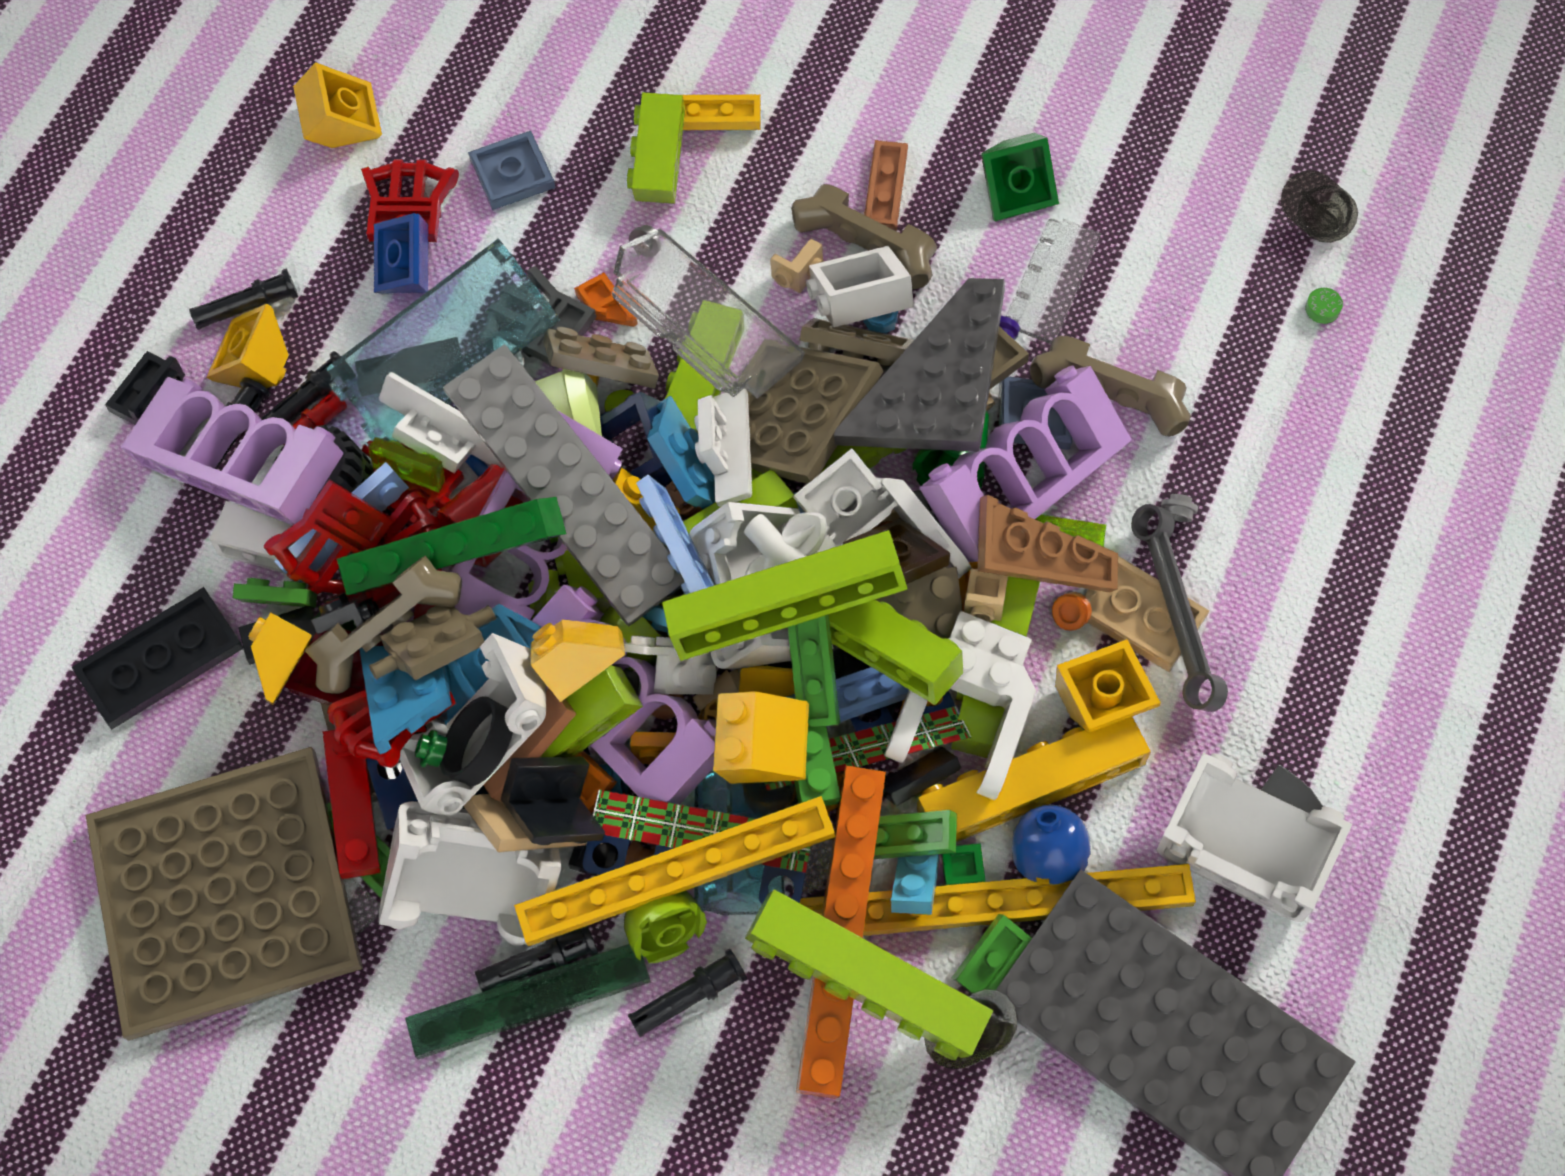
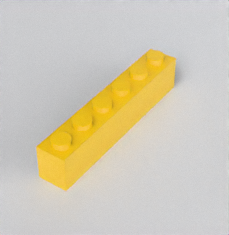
(1041, 776)

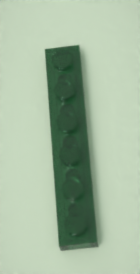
(525, 1001)

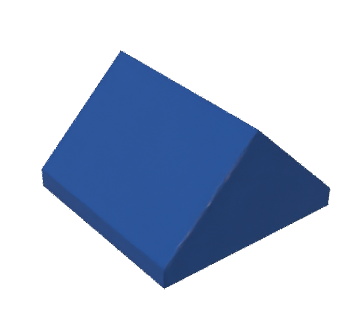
(401, 255)

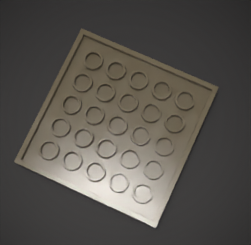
(221, 893)

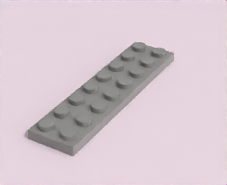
(552, 461)

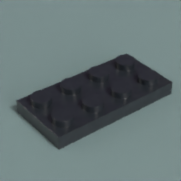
(157, 658)

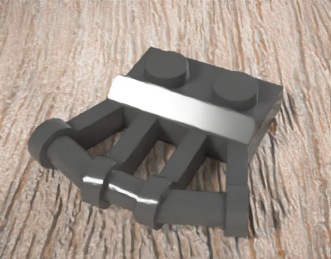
(570, 311)

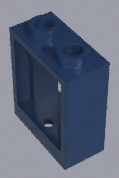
(636, 408)

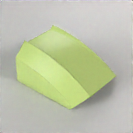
(574, 396)

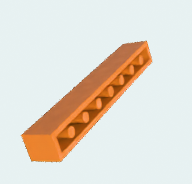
(846, 905)

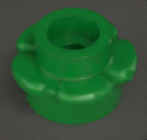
(430, 748)

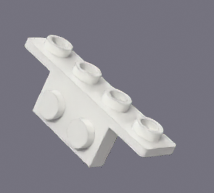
(432, 425)
(726, 444)
(672, 675)

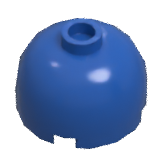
(1050, 844)

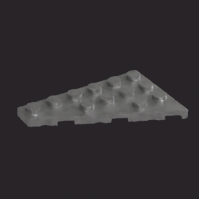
(939, 384)

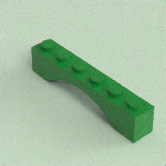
(454, 544)

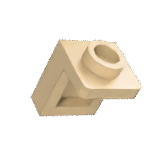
(795, 273)
(985, 595)

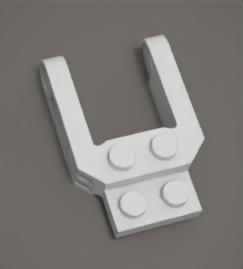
(859, 501)
(990, 674)

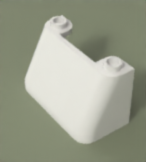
(726, 557)
(510, 684)
(1253, 840)
(455, 871)

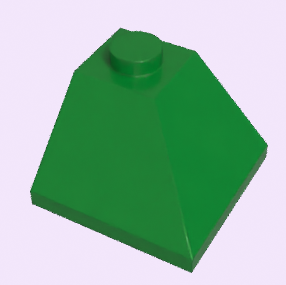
(1019, 176)

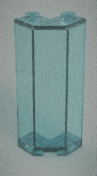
(443, 335)

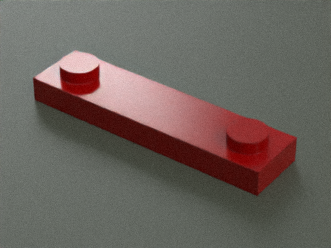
(351, 810)

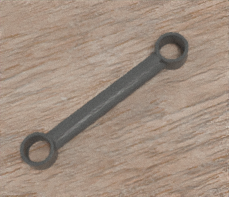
(1179, 608)

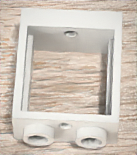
(860, 286)

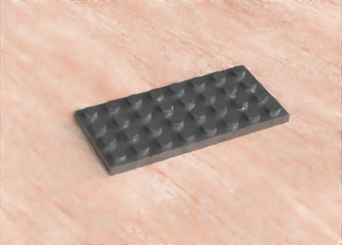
(1173, 1032)

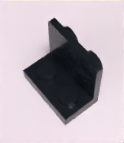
(547, 802)

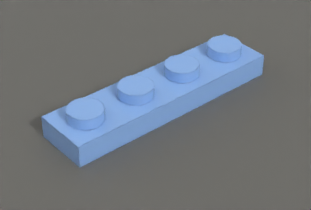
(378, 490)
(674, 535)

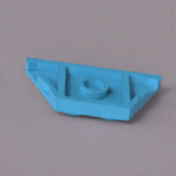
(675, 448)
(466, 674)
(399, 700)

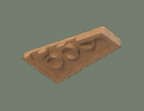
(1039, 551)

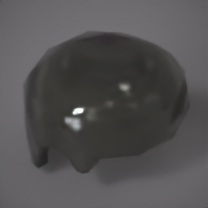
(767, 802)

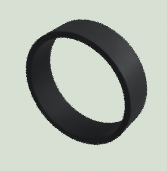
(491, 751)

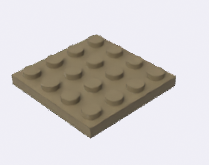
(798, 415)

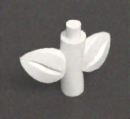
(799, 539)

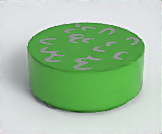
(1324, 305)

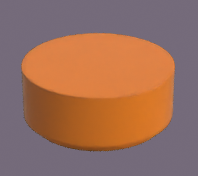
(1071, 611)

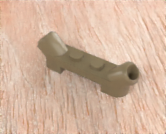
(831, 211)
(1157, 397)
(335, 648)

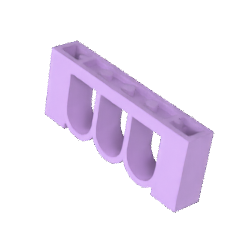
(1092, 425)
(287, 487)
(476, 593)
(689, 753)

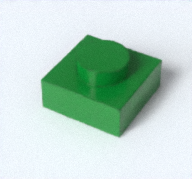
(964, 865)

